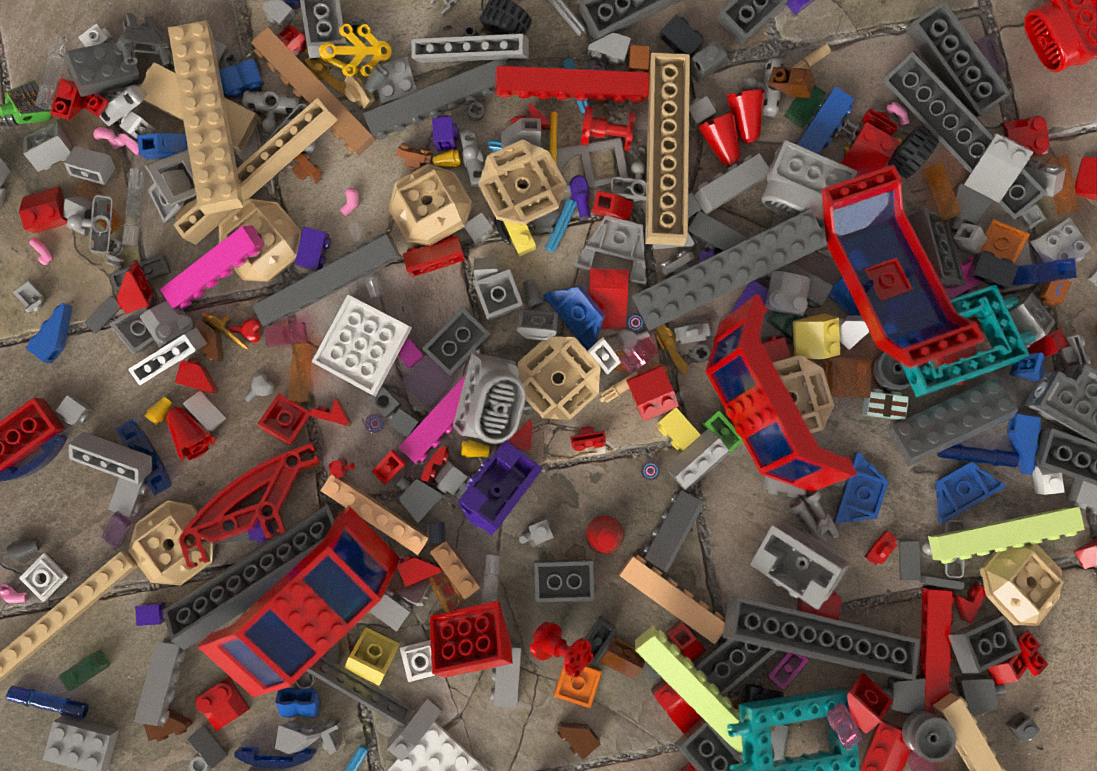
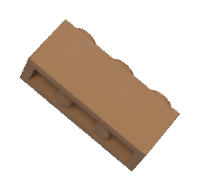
(456, 568)

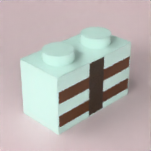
(885, 405)

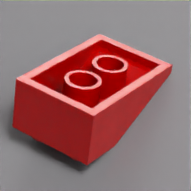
(869, 150)
(610, 293)
(675, 706)

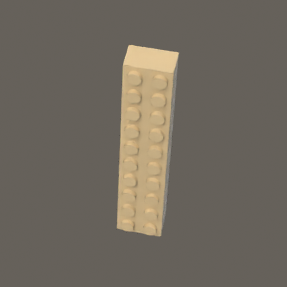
(205, 118)
(667, 149)

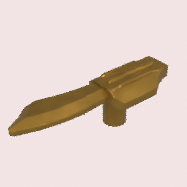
(321, 71)
(219, 325)
(667, 341)

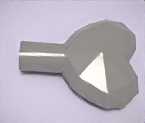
(630, 339)
(260, 386)

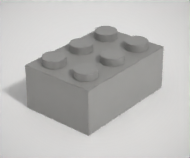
(80, 744)

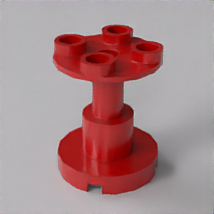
(599, 127)
(549, 644)

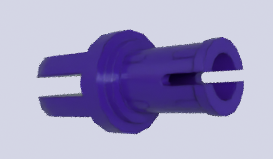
(580, 193)

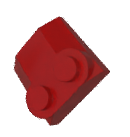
(1029, 132)
(284, 419)
(222, 703)

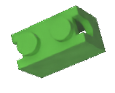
(723, 429)

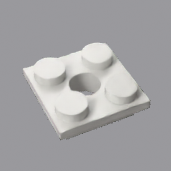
(54, 575)
(409, 654)

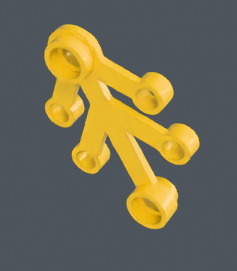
(358, 50)

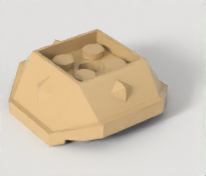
(521, 165)
(440, 218)
(277, 232)
(579, 371)
(809, 389)
(151, 548)
(1022, 583)

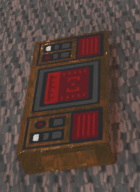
(445, 591)

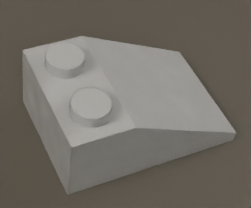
(998, 167)

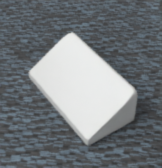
(204, 411)

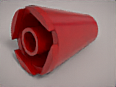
(748, 113)
(722, 138)
(188, 434)
(604, 534)

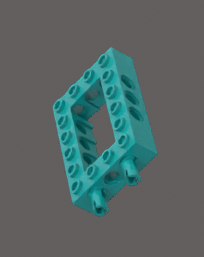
(1000, 330)
(760, 716)

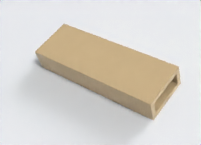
(164, 95)

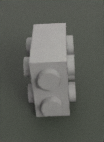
(1061, 242)

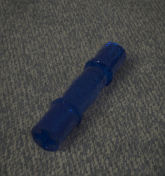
(981, 455)
(47, 702)

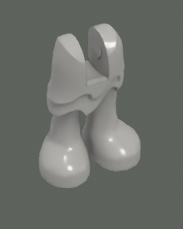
(823, 521)

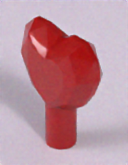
(248, 330)

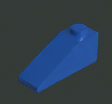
(1029, 368)

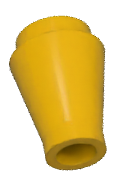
(448, 159)
(158, 411)
(474, 449)

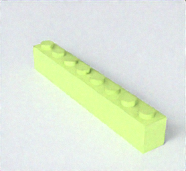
(1006, 533)
(689, 683)

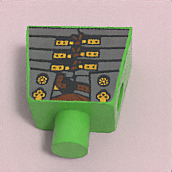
(21, 104)

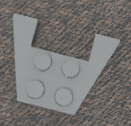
(619, 240)

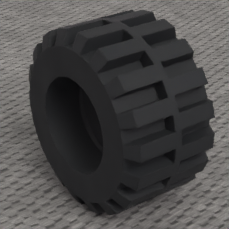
(505, 18)
(913, 151)

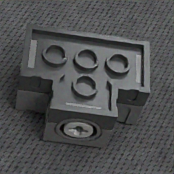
(1068, 400)

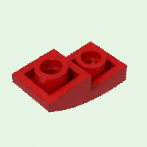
(95, 104)
(438, 458)
(1030, 655)

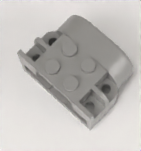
(797, 181)
(490, 399)
(800, 563)

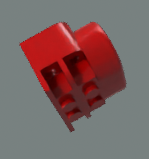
(1063, 32)

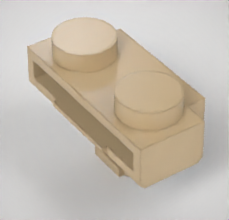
(357, 93)

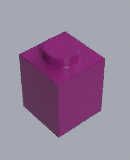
(410, 353)

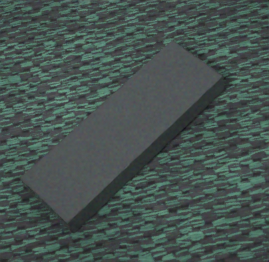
(152, 269)

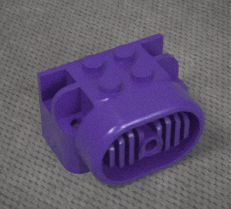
(498, 487)

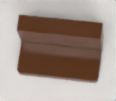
(623, 658)

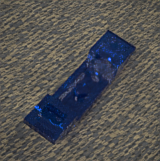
(1045, 272)
(136, 440)
(51, 450)
(251, 756)

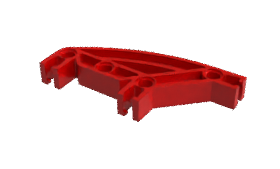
(212, 518)

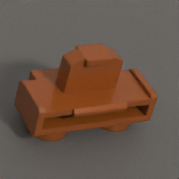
(414, 157)
(305, 168)

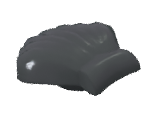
(546, 222)

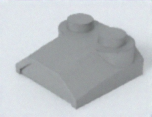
(787, 293)
(166, 323)
(537, 324)
(133, 331)

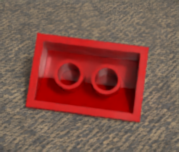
(433, 257)
(885, 749)

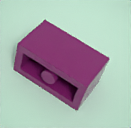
(788, 670)

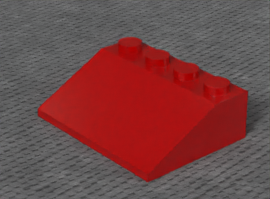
(469, 640)

